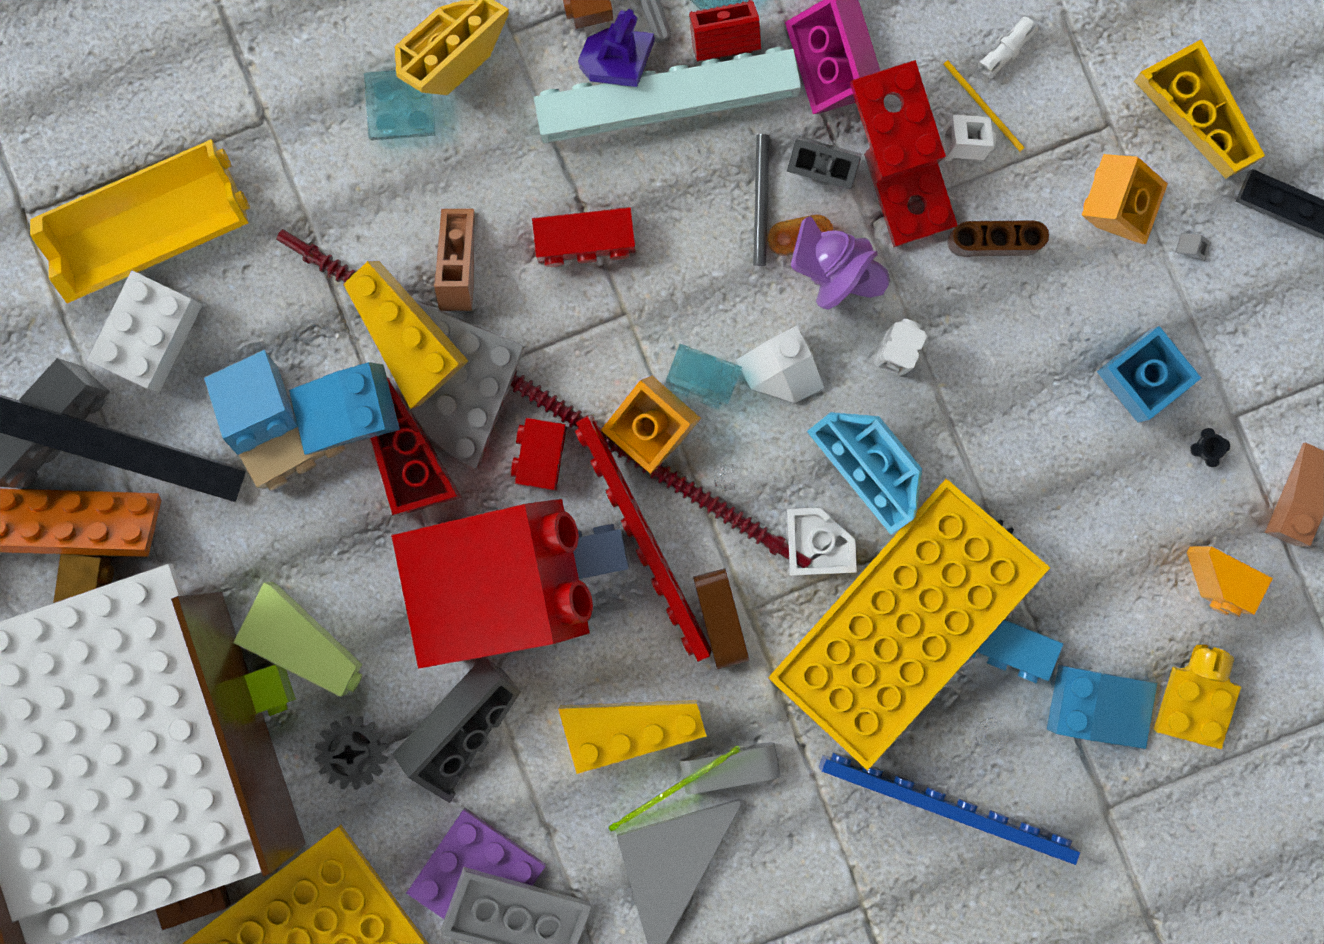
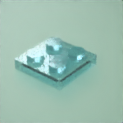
(396, 108)

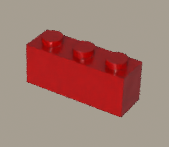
(584, 236)

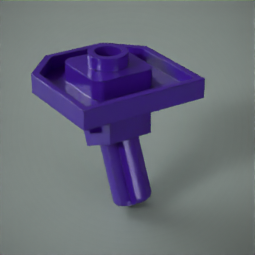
(617, 52)

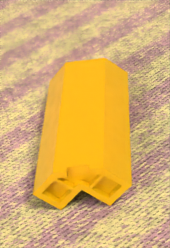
(139, 220)

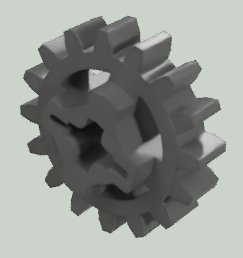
(351, 739)

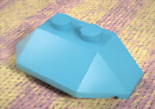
(872, 464)

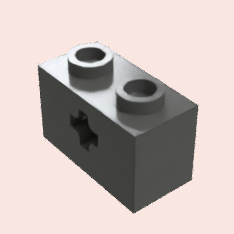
(824, 162)

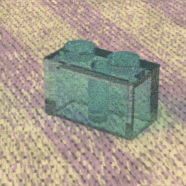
(702, 376)

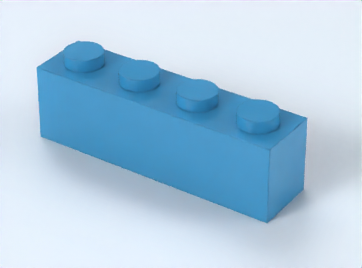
(1021, 649)

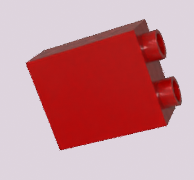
(492, 583)

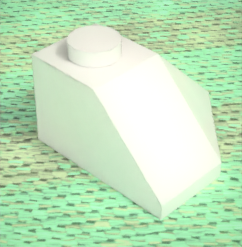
(782, 368)

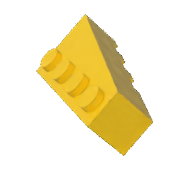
(1202, 108)
(406, 337)
(620, 731)

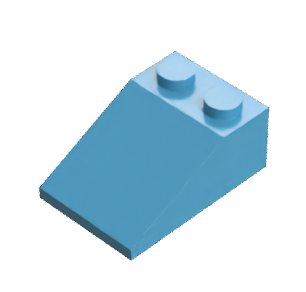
(344, 407)
(1101, 707)

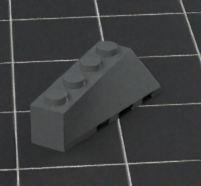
(457, 729)

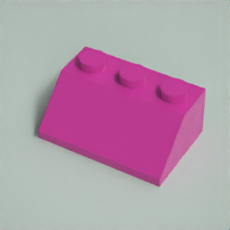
(831, 51)

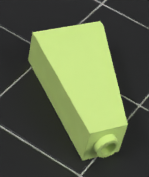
(295, 641)

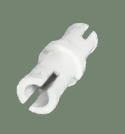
(1007, 47)

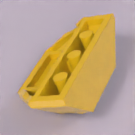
(449, 45)

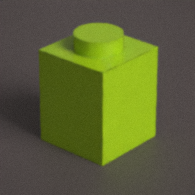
(270, 689)

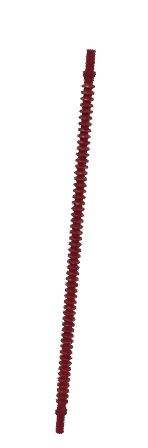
(775, 543)

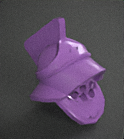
(838, 264)

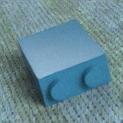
(250, 402)

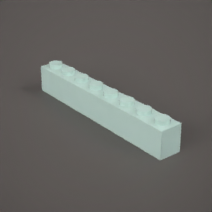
(668, 95)

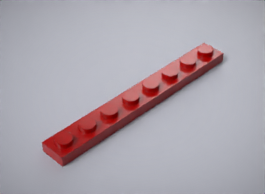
(637, 526)

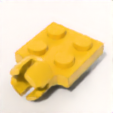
(1200, 698)

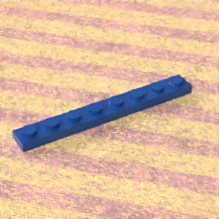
(962, 812)

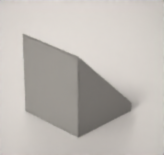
(1193, 246)

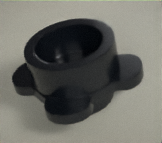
(1219, 444)

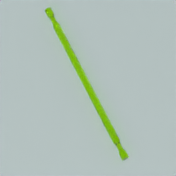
(674, 788)

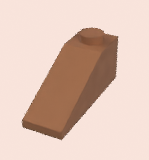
(455, 260)
(1301, 501)

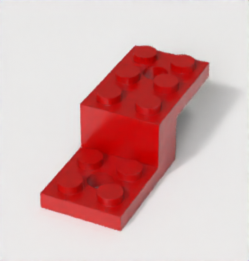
(904, 153)

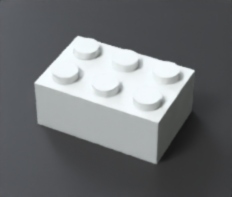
(145, 332)

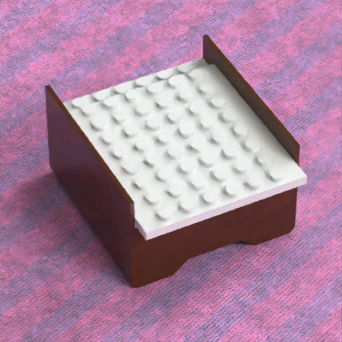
(131, 763)

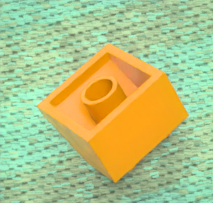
(1124, 197)
(650, 423)
(1227, 581)

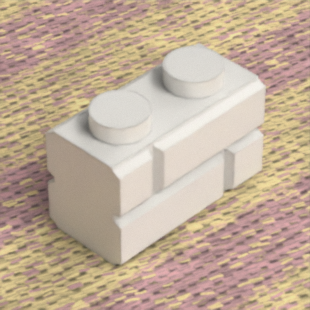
(900, 347)

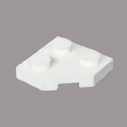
(822, 540)

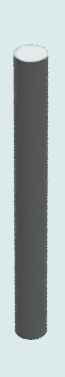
(761, 200)

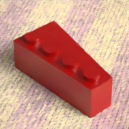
(410, 465)

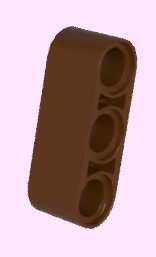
(1011, 230)
(721, 618)

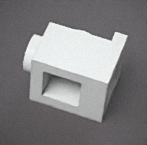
(968, 137)

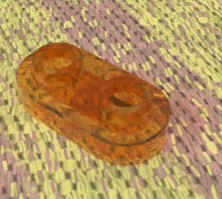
(791, 229)

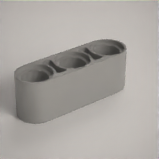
(749, 766)

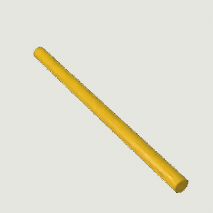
(983, 105)

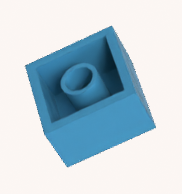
(1149, 374)

